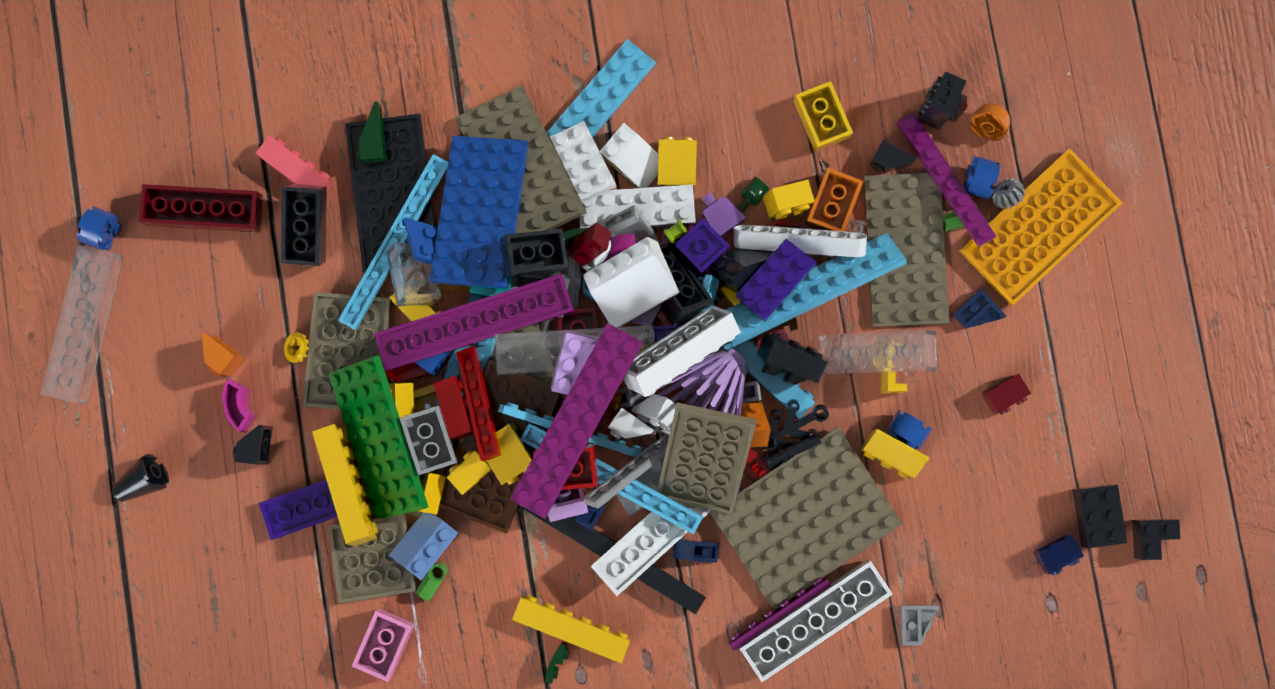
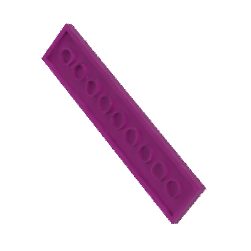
(473, 322)
(576, 420)

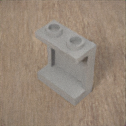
(630, 222)

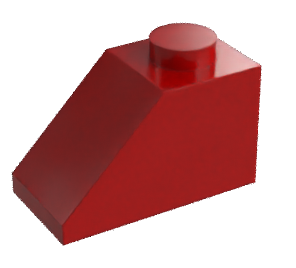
(406, 373)

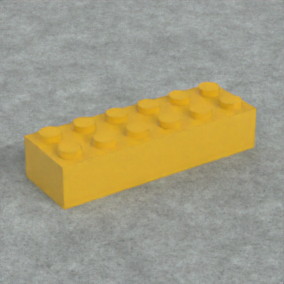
(345, 485)

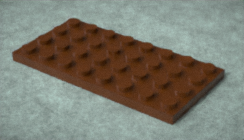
(489, 500)

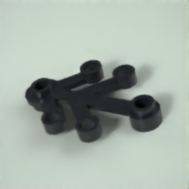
(792, 428)

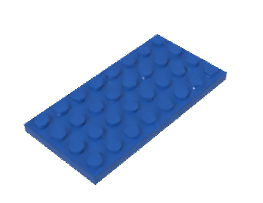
(478, 210)

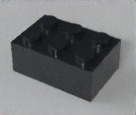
(533, 252)
(1099, 516)

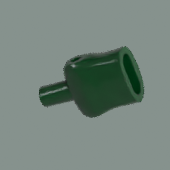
(753, 193)

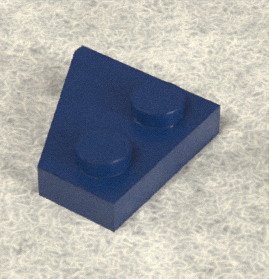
(978, 311)

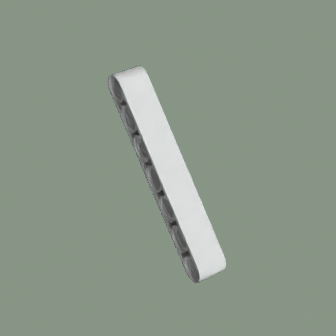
(808, 240)

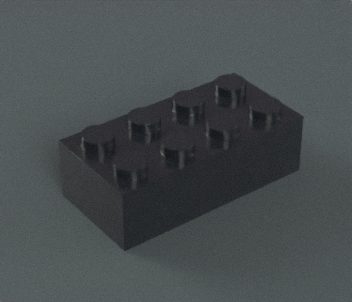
(303, 224)

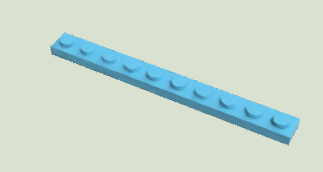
(379, 267)
(635, 491)

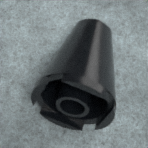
(141, 479)

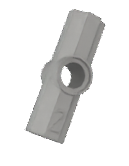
(574, 274)

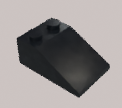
(738, 266)

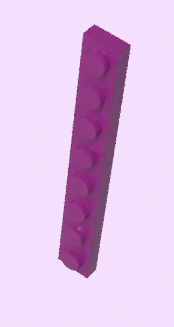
(946, 179)

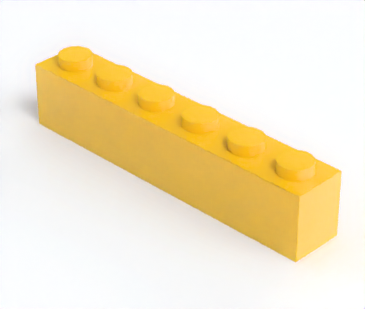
(571, 629)

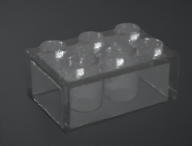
(411, 277)

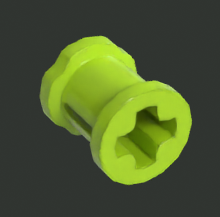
(675, 231)

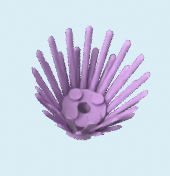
(723, 374)

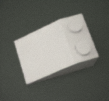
(631, 157)

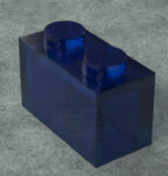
(1059, 554)

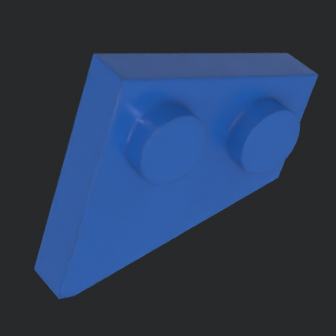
(421, 239)

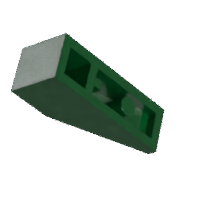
(372, 139)

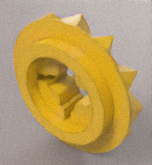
(293, 340)

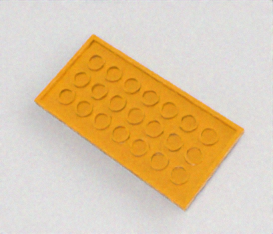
(1044, 228)

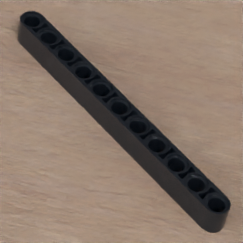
(653, 576)

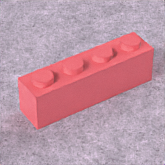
(290, 164)

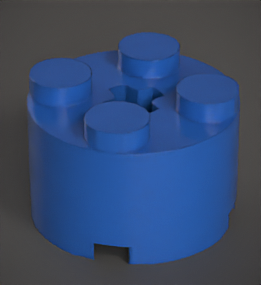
(981, 177)
(98, 228)
(908, 430)

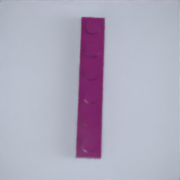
(785, 609)

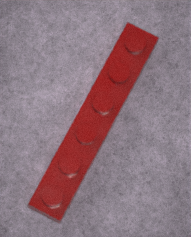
(478, 404)

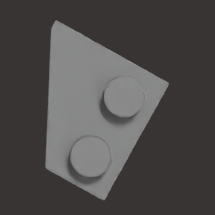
(916, 622)

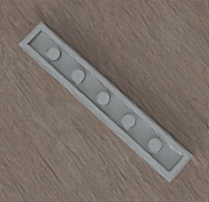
(627, 474)

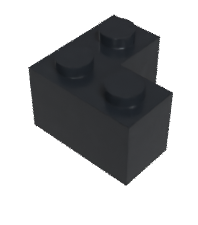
(1148, 536)

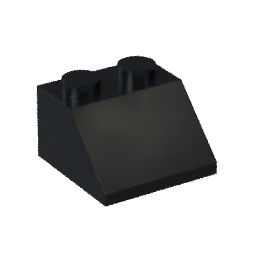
(254, 446)

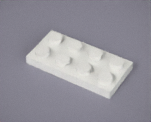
(583, 161)

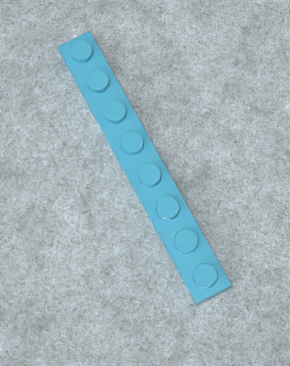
(546, 421)

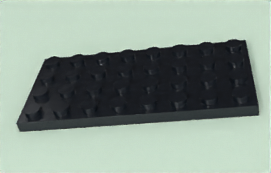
(385, 186)

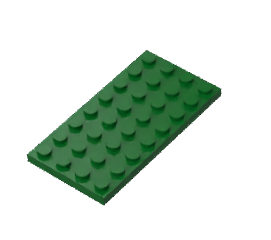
(378, 438)

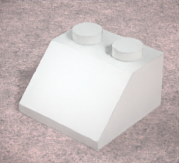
(628, 426)

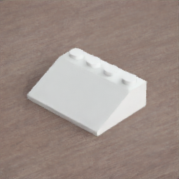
(631, 282)

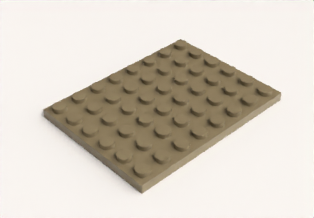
(806, 518)

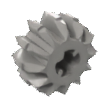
(1008, 193)

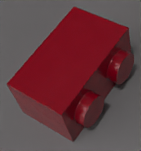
(590, 244)
(1006, 394)

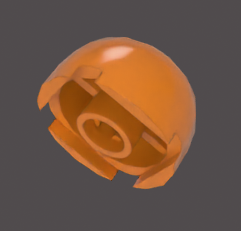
(990, 121)

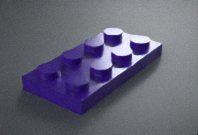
(775, 280)
(298, 510)

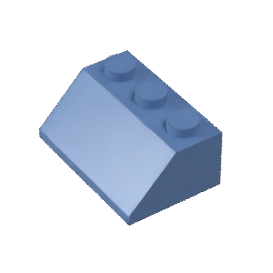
(423, 544)

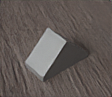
(751, 392)

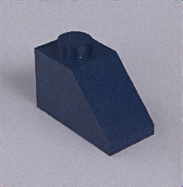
(696, 550)

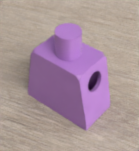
(721, 214)

